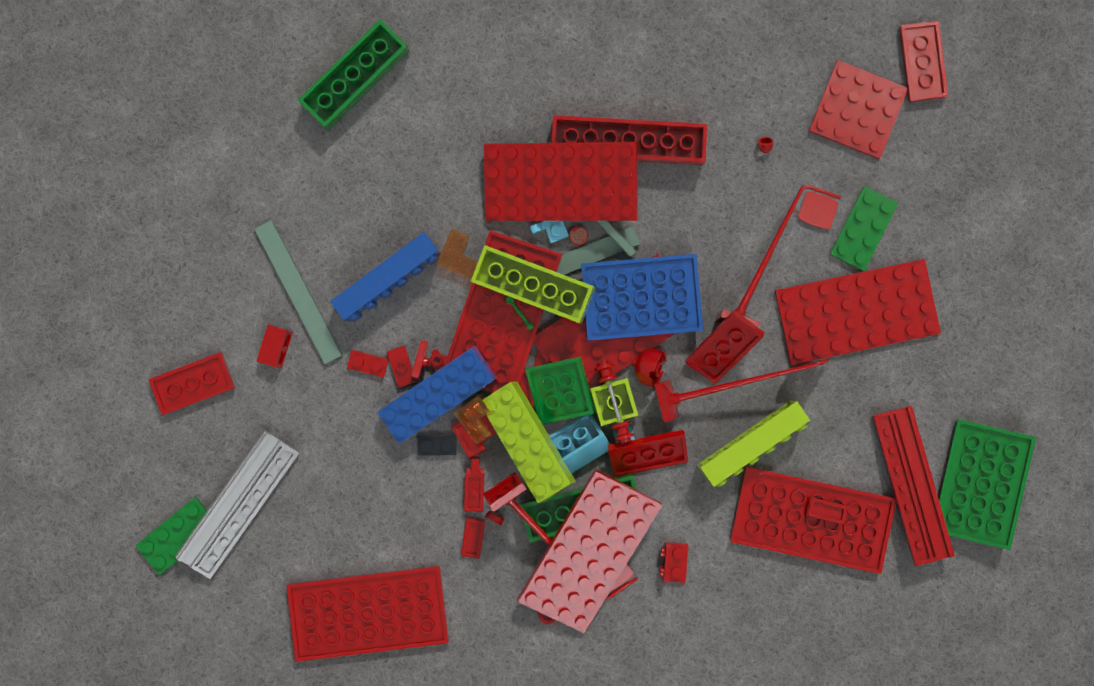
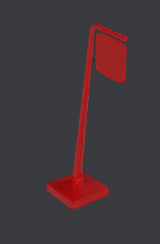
(816, 211)
(668, 399)
(506, 492)

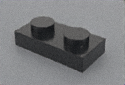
(437, 445)

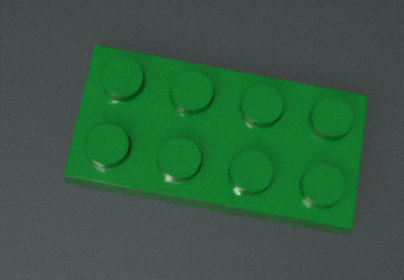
(863, 228)
(166, 540)

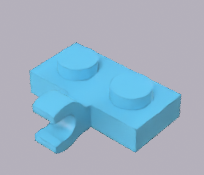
(554, 229)

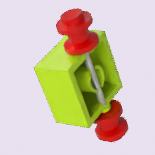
(614, 402)

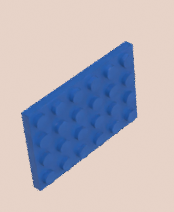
(643, 297)

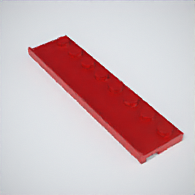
(913, 486)

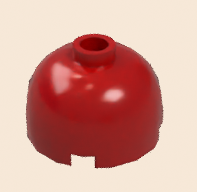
(649, 366)

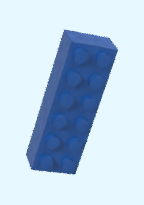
(386, 277)
(437, 394)

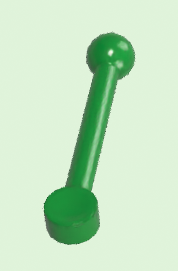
(510, 300)

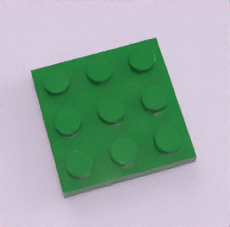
(560, 390)

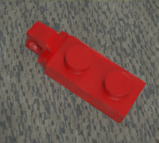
(474, 487)

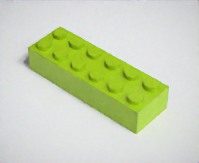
(533, 284)
(527, 442)
(753, 443)

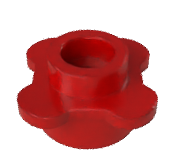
(436, 355)

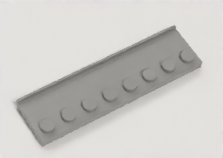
(237, 504)

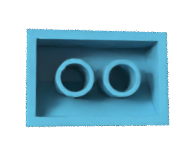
(580, 442)

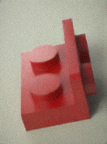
(675, 562)

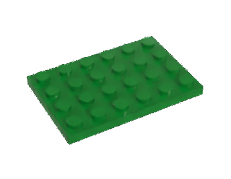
(985, 483)

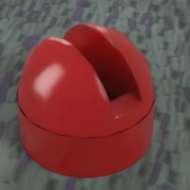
(765, 144)

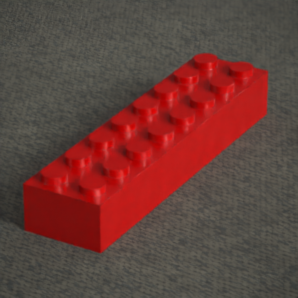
(656, 140)

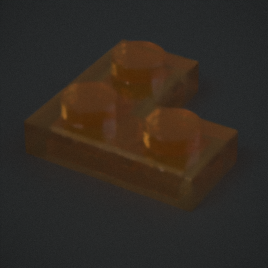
(453, 258)
(470, 417)

